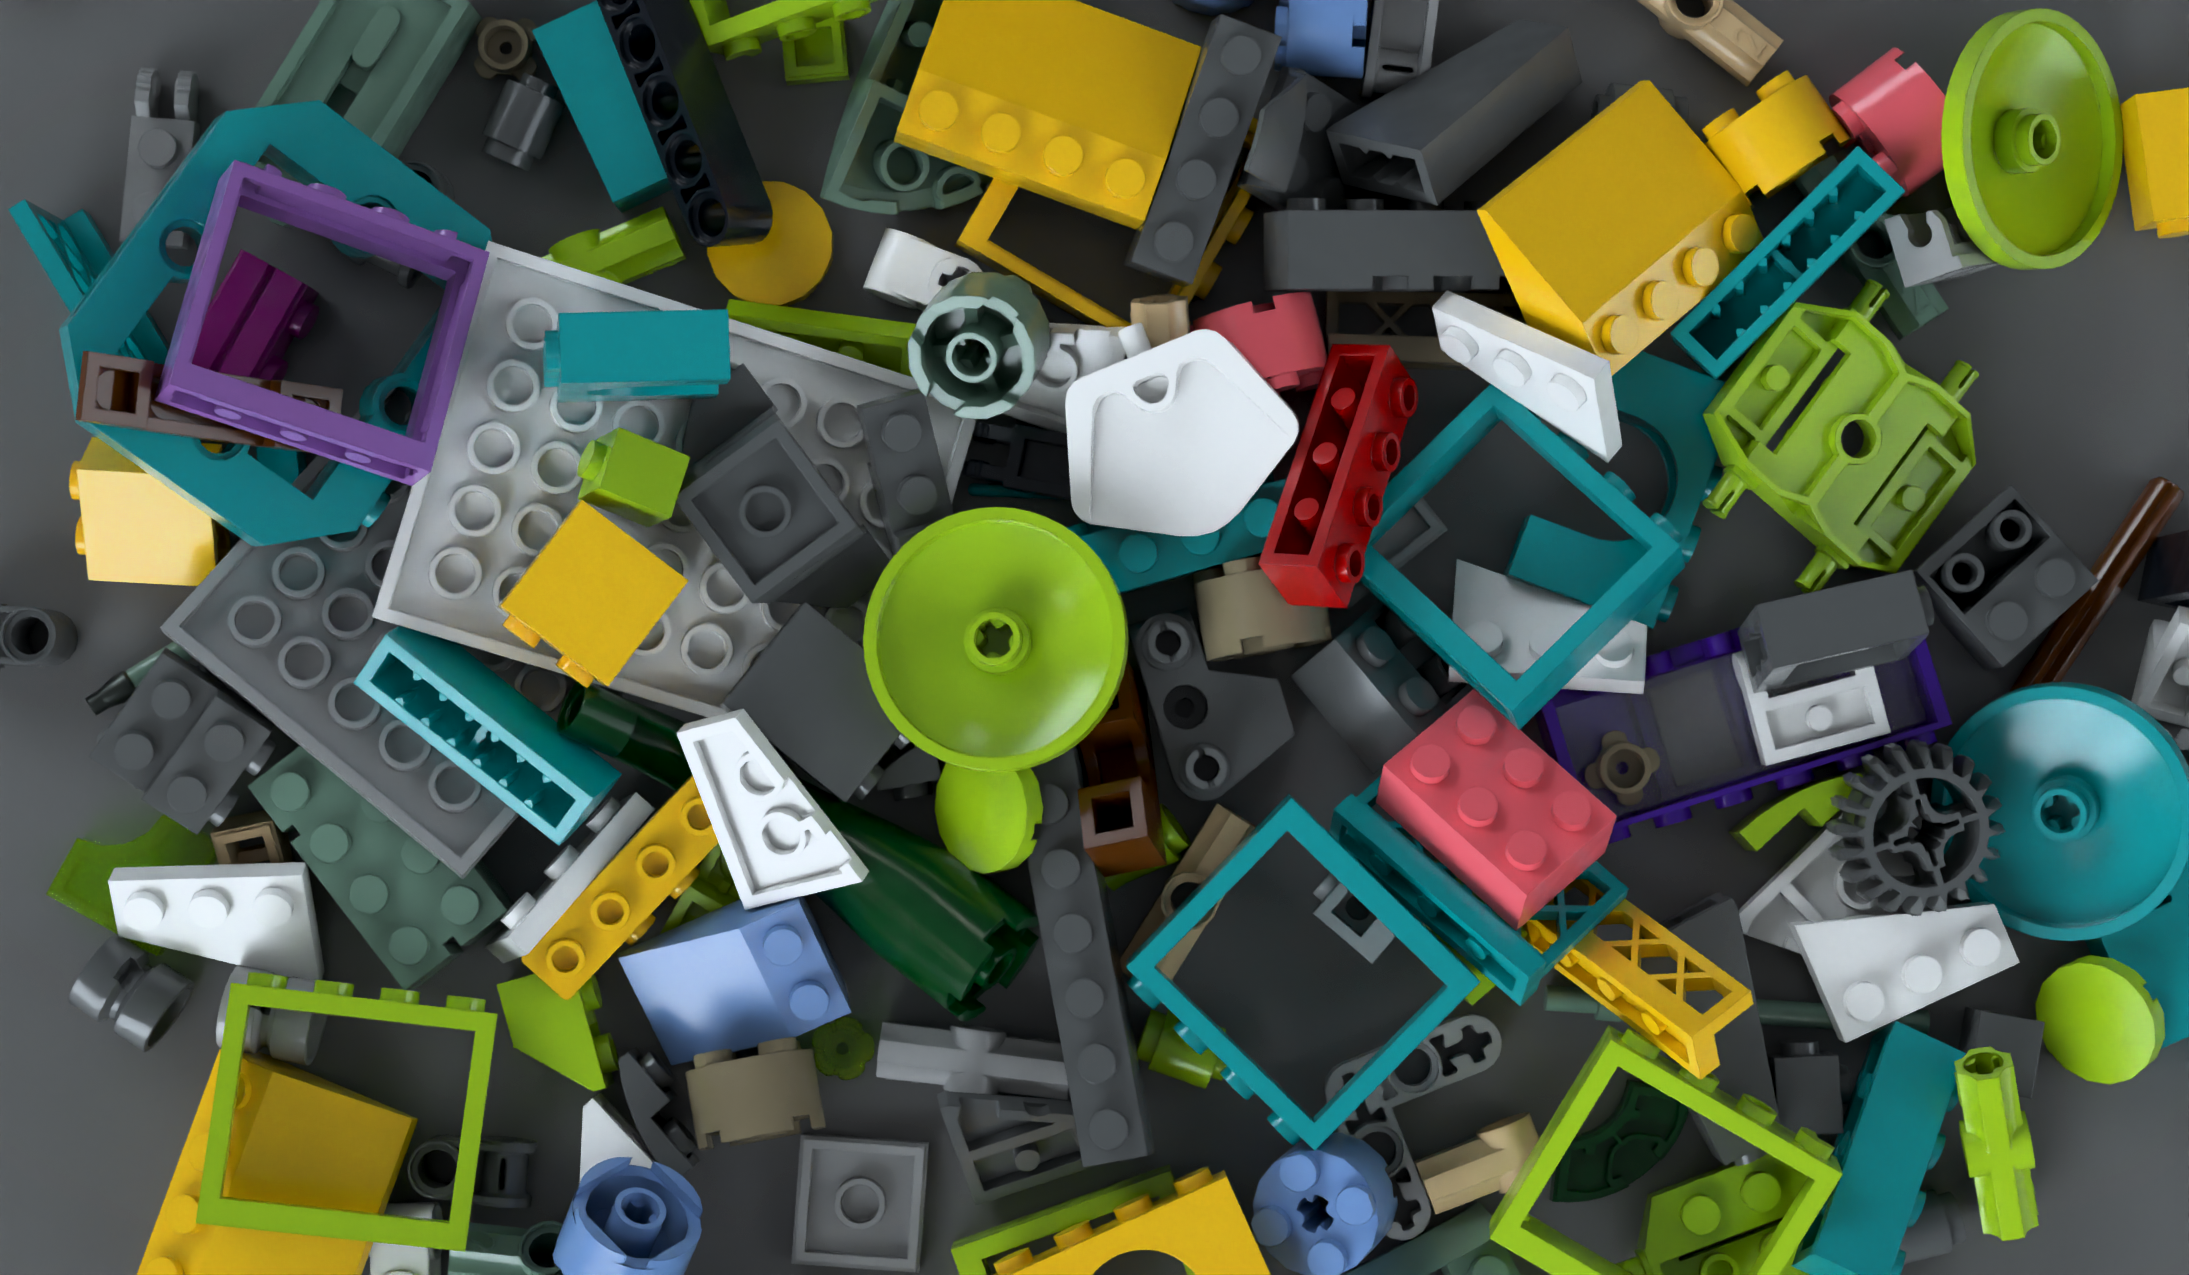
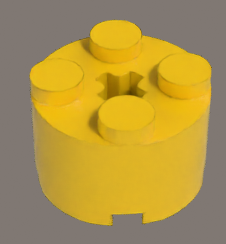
(1776, 137)

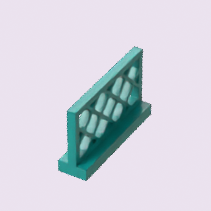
(73, 257)
(1454, 911)

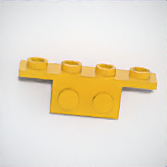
(625, 893)

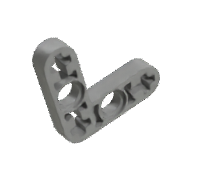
(1395, 1092)

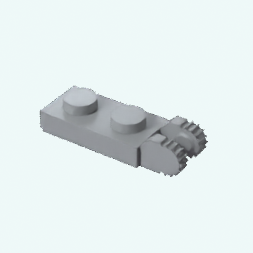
(158, 146)

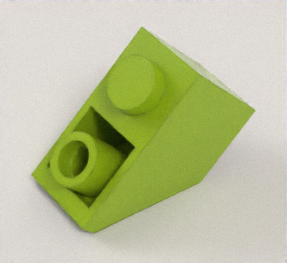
(560, 1030)

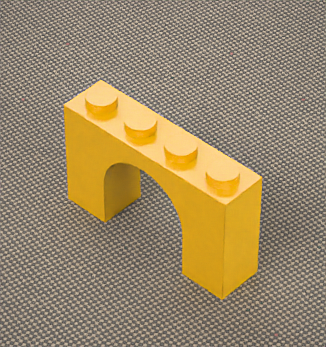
(1194, 1224)

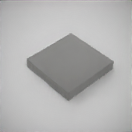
(860, 1202)

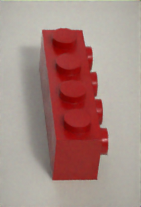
(1339, 476)

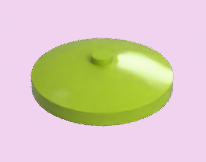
(2032, 139)
(995, 639)

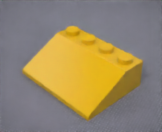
(1051, 100)
(1620, 228)
(288, 1144)

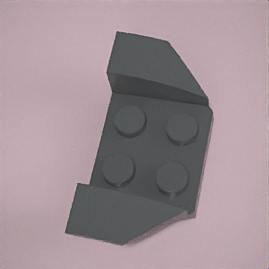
(1293, 149)
(770, 506)

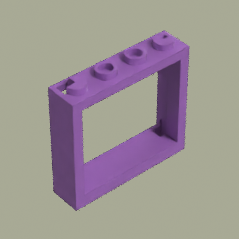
(295, 422)

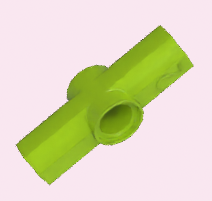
(623, 251)
(1996, 1143)

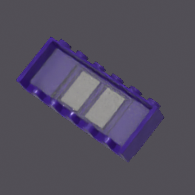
(1704, 733)

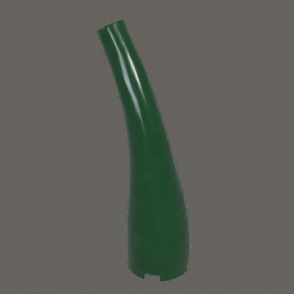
(915, 907)

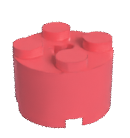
(1894, 119)
(1276, 338)

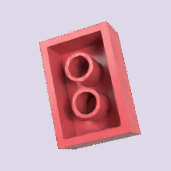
(1495, 809)

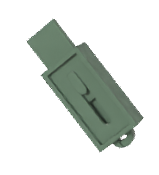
(374, 64)

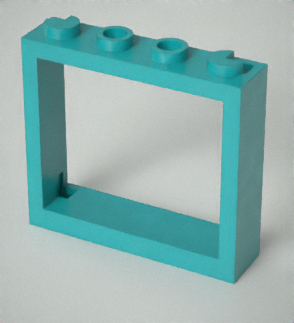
(1523, 697)
(1241, 1070)

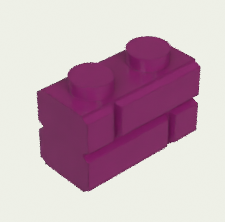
(255, 320)

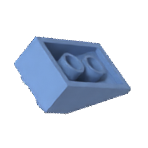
(736, 979)

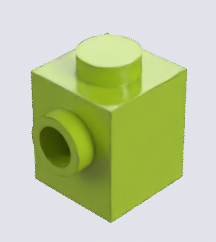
(632, 476)

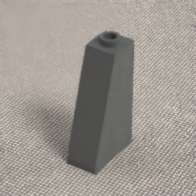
(1456, 115)
(1717, 934)

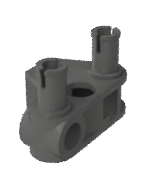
(1234, 716)

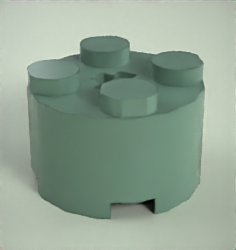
(960, 372)

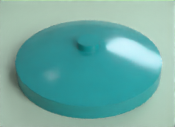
(2086, 810)

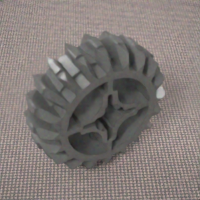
(1933, 870)

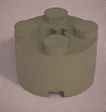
(1247, 615)
(754, 1095)

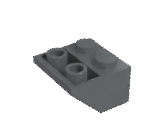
(2002, 580)
(1378, 685)

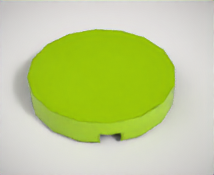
(988, 816)
(2100, 1019)

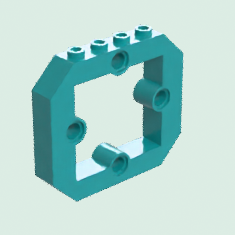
(232, 485)

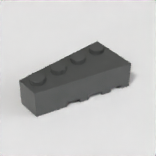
(1379, 248)

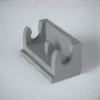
(1934, 247)

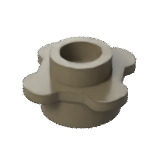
(493, 35)
(1640, 764)

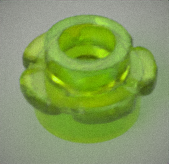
(850, 1064)

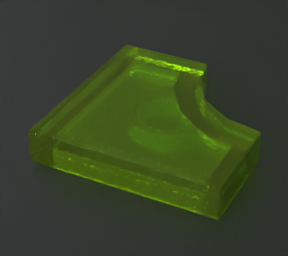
(89, 864)

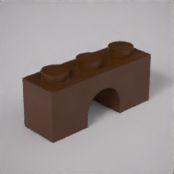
(1122, 799)

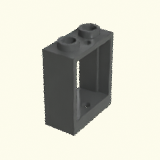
(1835, 630)

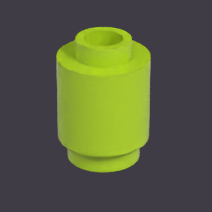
(1172, 1055)

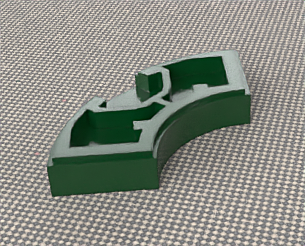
(1620, 1147)

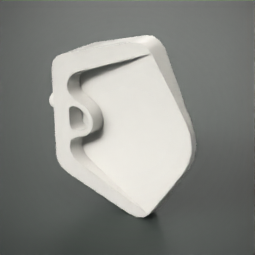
(1173, 435)

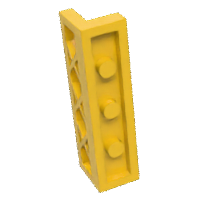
(1648, 999)

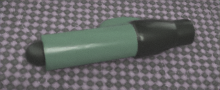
(122, 685)

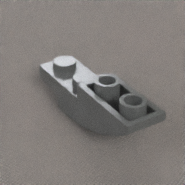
(904, 465)

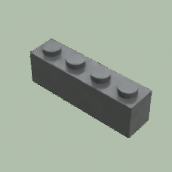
(1204, 150)

